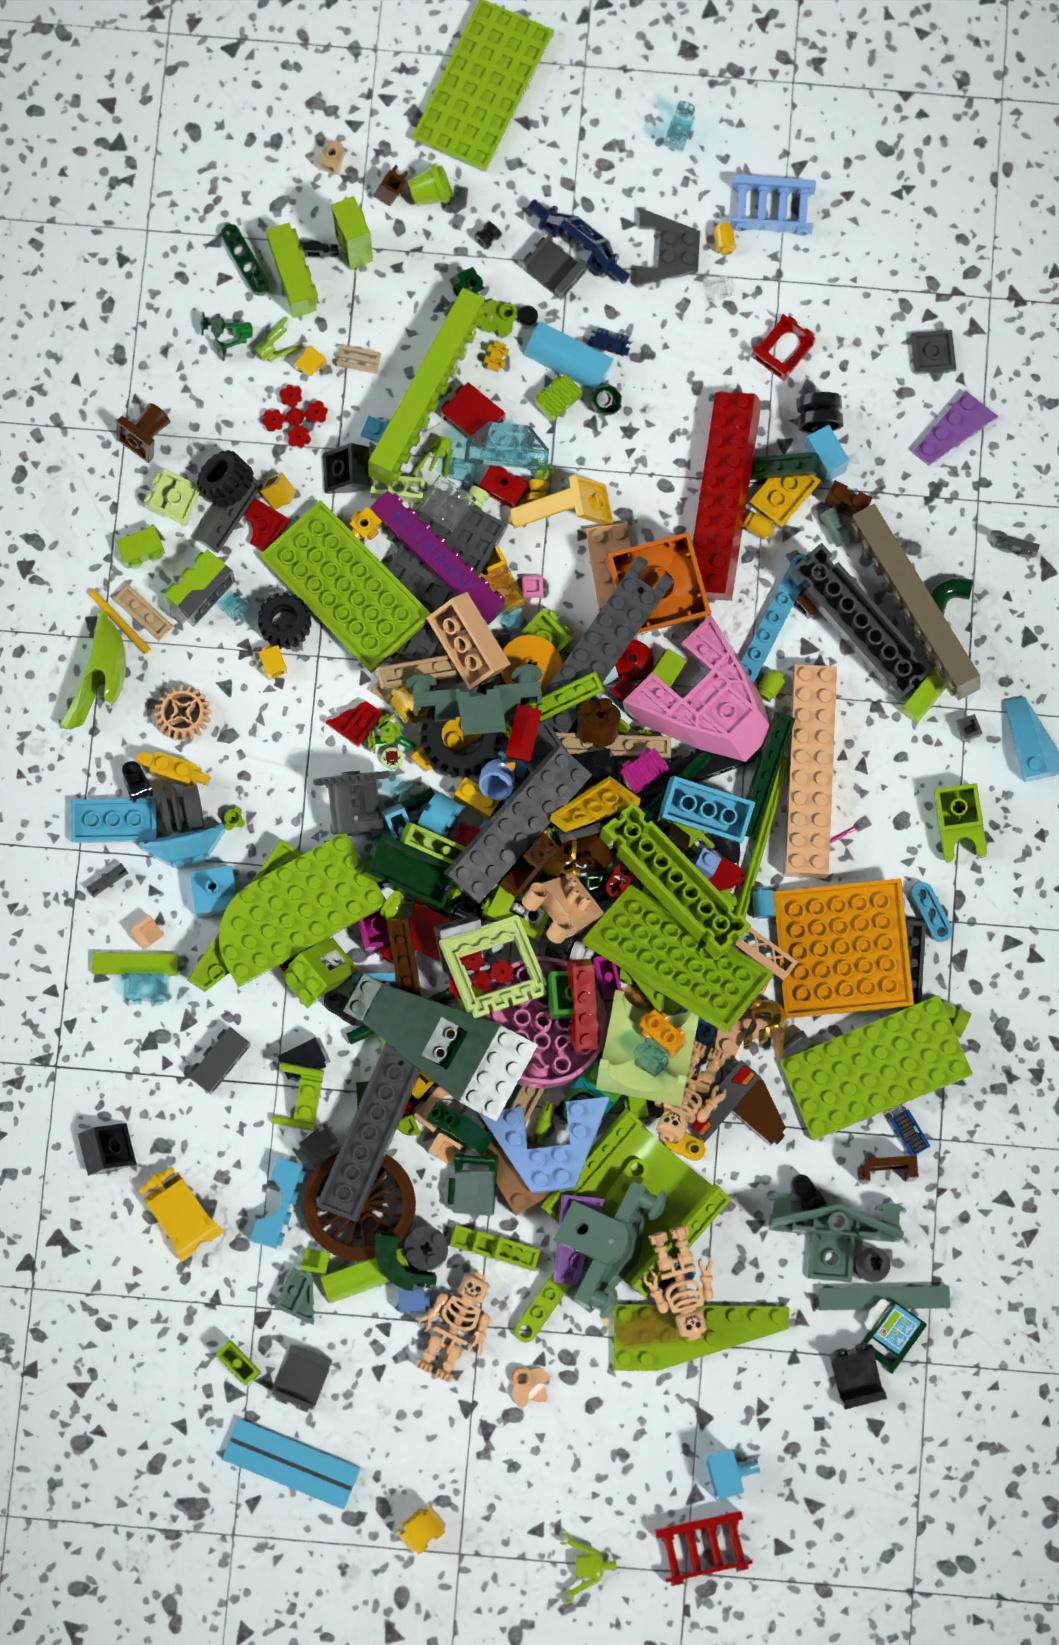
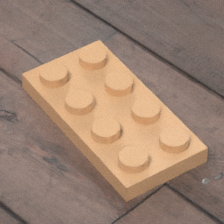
(601, 542)

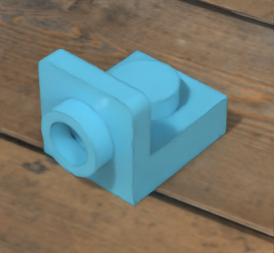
(374, 429)

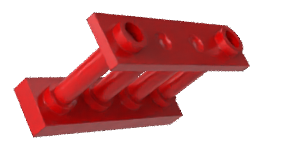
(710, 1526)

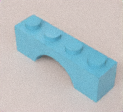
(269, 1230)

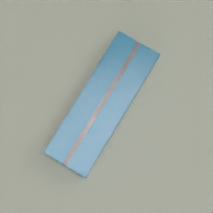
(291, 1464)

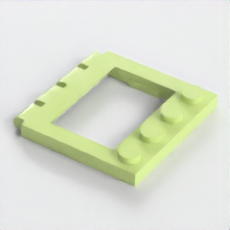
(484, 938)

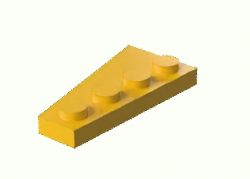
(452, 739)
(595, 804)

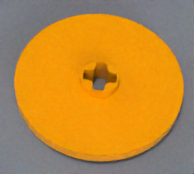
(538, 652)

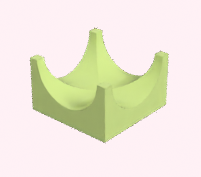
(618, 1069)

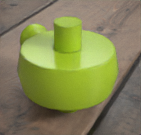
(545, 475)

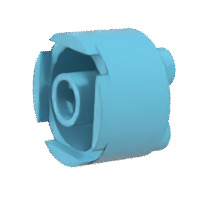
(441, 815)

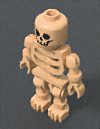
(676, 1118)
(472, 1291)
(689, 1320)

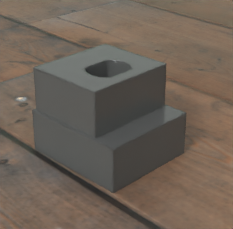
(970, 721)

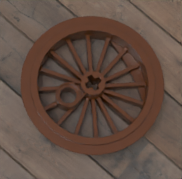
(313, 1191)

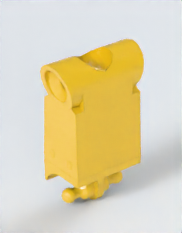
(179, 1213)

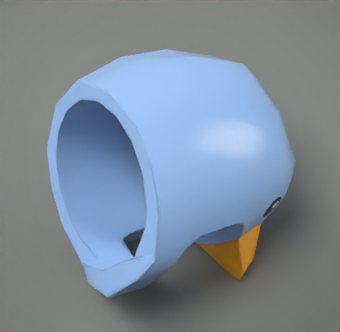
(497, 779)

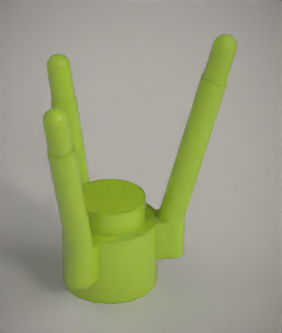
(265, 347)
(440, 448)

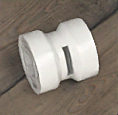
(581, 951)

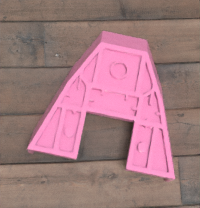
(719, 713)

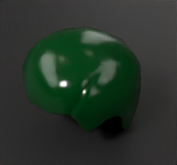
(606, 400)

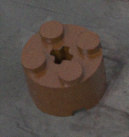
(598, 722)
(593, 853)

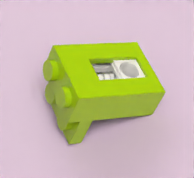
(498, 906)
(318, 971)

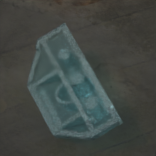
(507, 446)

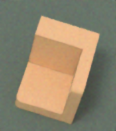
(146, 932)
(444, 1148)

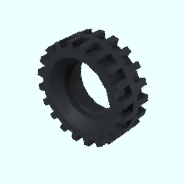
(454, 763)

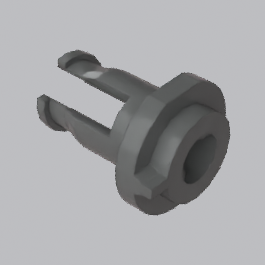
(864, 1267)

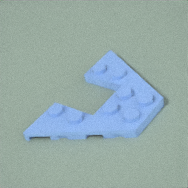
(555, 1166)

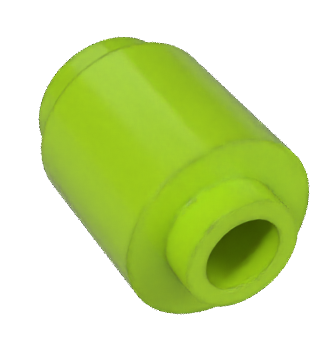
(770, 685)

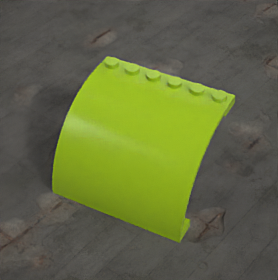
(689, 1196)

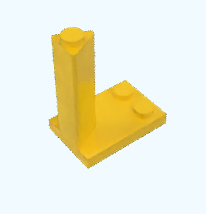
(585, 495)

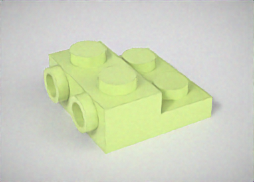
(172, 496)

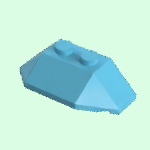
(185, 846)

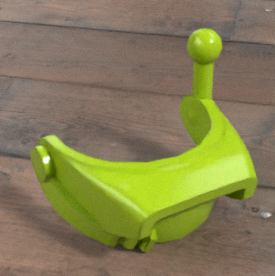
(393, 905)

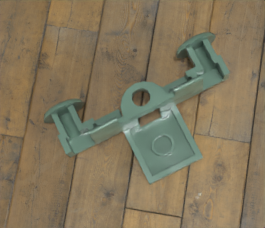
(477, 711)

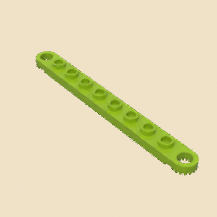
(551, 1292)

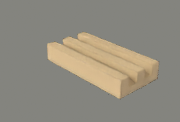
(358, 351)

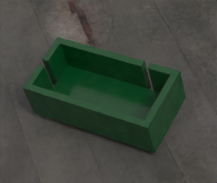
(408, 871)

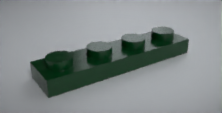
(784, 466)

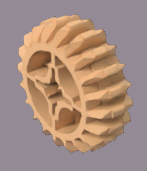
(189, 707)

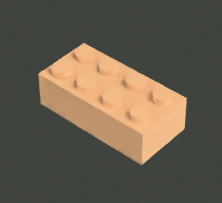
(468, 641)

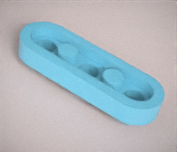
(931, 902)

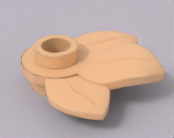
(531, 1388)

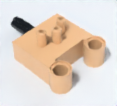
(567, 904)

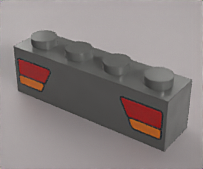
(737, 1085)

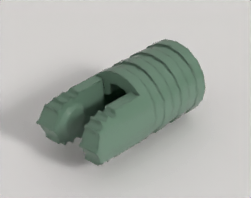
(836, 527)

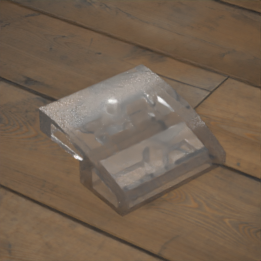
(446, 503)

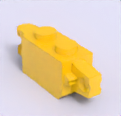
(172, 769)

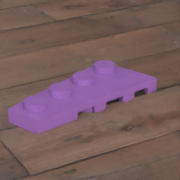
(957, 425)

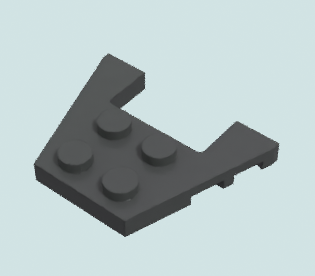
(677, 249)

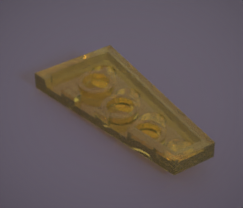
(652, 1330)

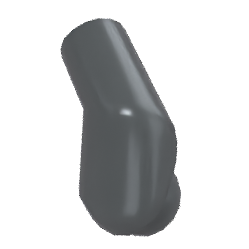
(460, 202)

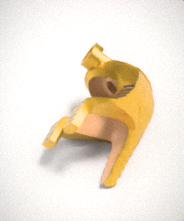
(769, 1022)

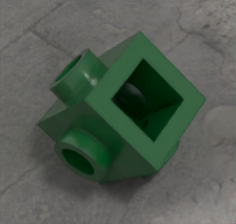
(467, 279)

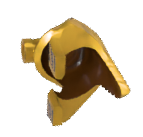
(562, 863)

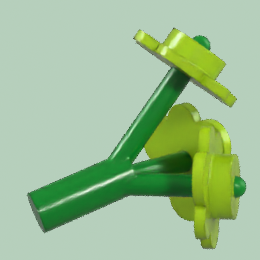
(390, 734)

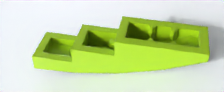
(494, 1247)

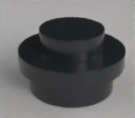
(527, 315)

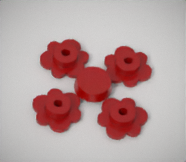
(294, 416)
(482, 979)

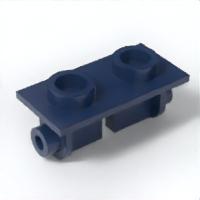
(603, 338)

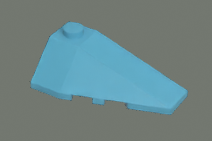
(1033, 745)

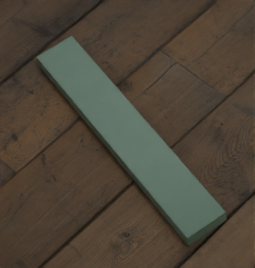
(865, 1297)

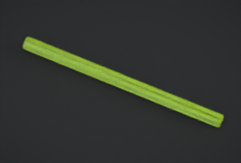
(760, 841)

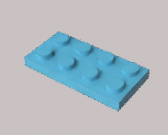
(113, 820)

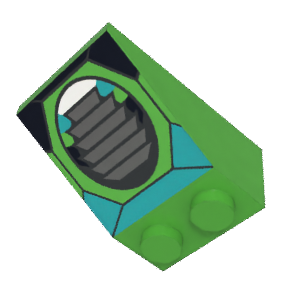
(586, 1089)

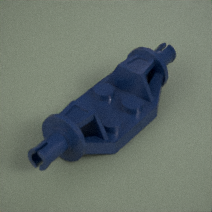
(587, 236)

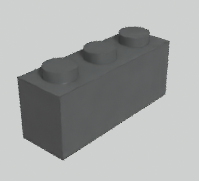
(219, 1060)

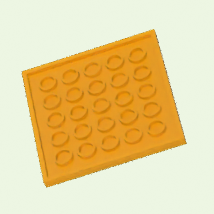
(846, 948)

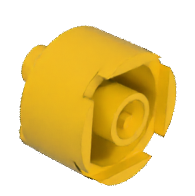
(403, 705)
(421, 1528)

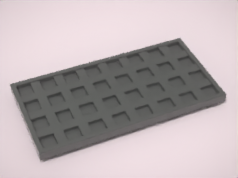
(475, 543)

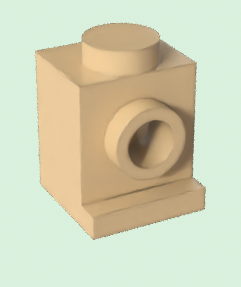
(331, 163)

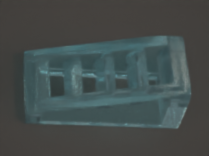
(402, 790)

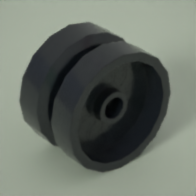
(819, 411)

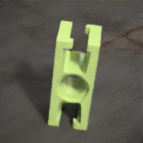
(406, 482)

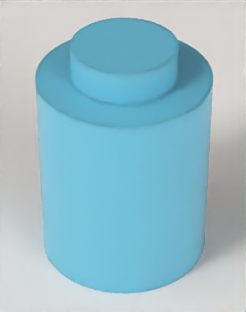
(763, 903)

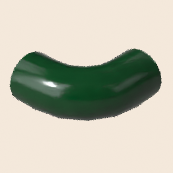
(951, 588)

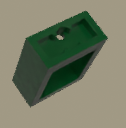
(459, 1128)

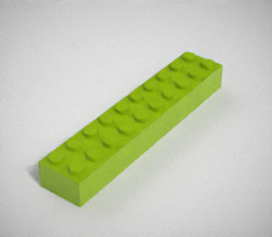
(426, 387)

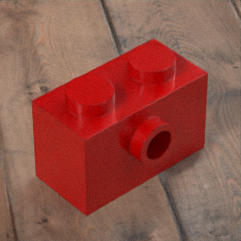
(503, 486)

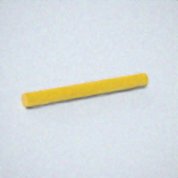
(120, 622)

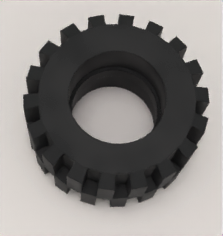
(225, 478)
(281, 604)

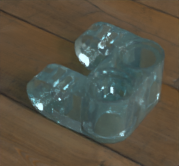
(680, 126)

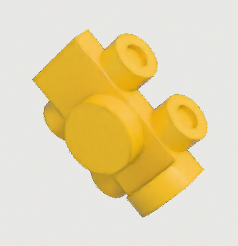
(495, 360)

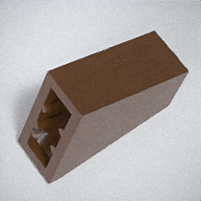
(760, 1114)

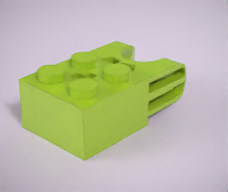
(963, 825)

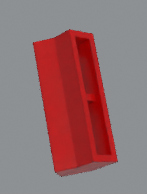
(523, 733)

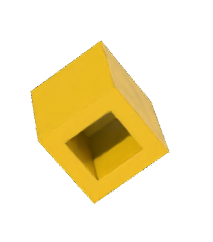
(272, 661)

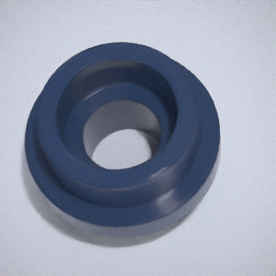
(702, 1029)

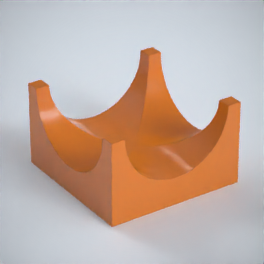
(676, 558)

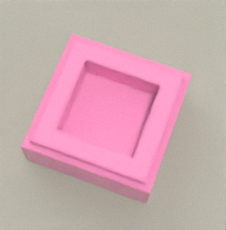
(532, 586)

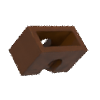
(839, 494)

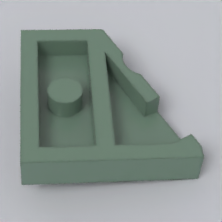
(297, 1296)

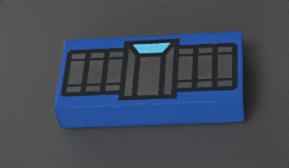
(910, 1133)

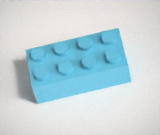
(706, 809)

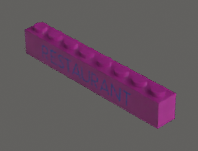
(436, 556)

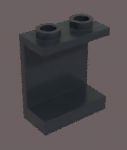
(857, 1376)

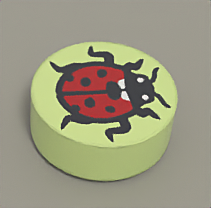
(392, 758)

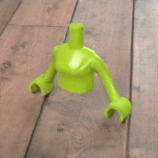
(587, 1566)

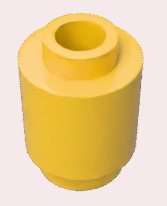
(724, 239)
(759, 525)

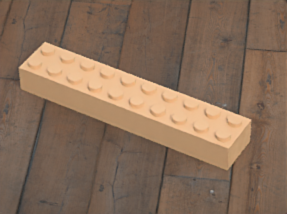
(810, 772)

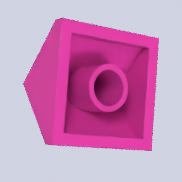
(374, 932)

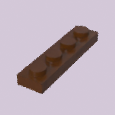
(404, 955)

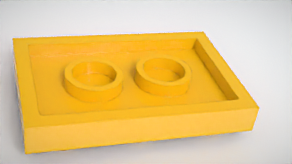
(783, 497)

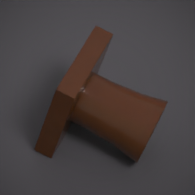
(139, 436)

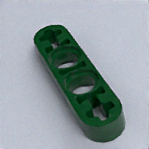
(247, 258)

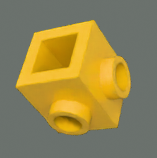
(368, 518)

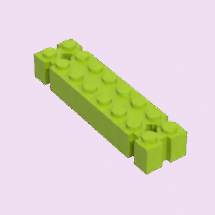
(675, 881)

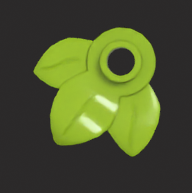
(497, 320)

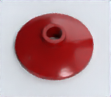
(641, 667)

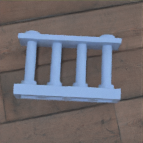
(764, 186)

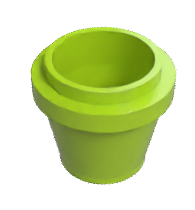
(431, 186)

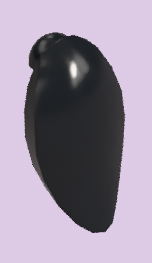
(727, 848)

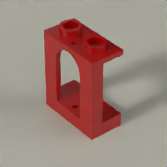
(785, 325)

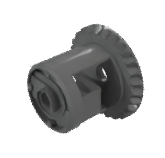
(366, 801)

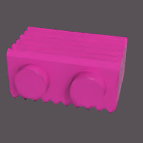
(644, 770)
(606, 978)

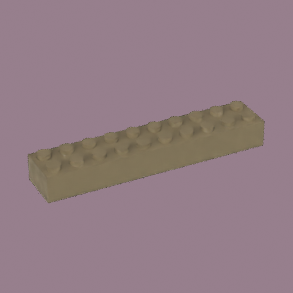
(916, 602)

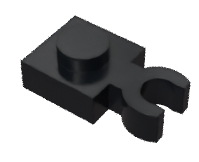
(315, 249)

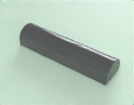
(916, 943)

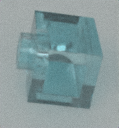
(651, 1057)

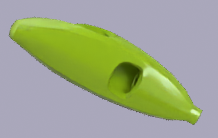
(104, 666)

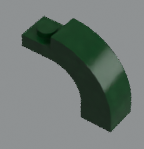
(386, 1254)

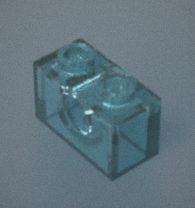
(135, 981)

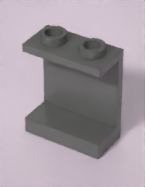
(554, 267)
(454, 928)
(302, 1378)

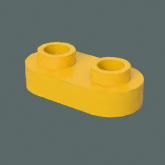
(684, 1147)

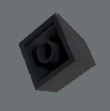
(346, 469)
(106, 1148)

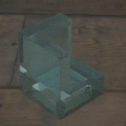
(463, 471)
(234, 606)

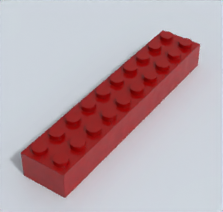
(725, 490)

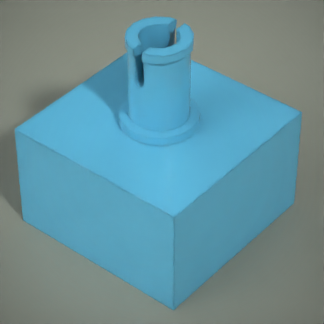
(832, 457)
(213, 890)
(727, 1473)

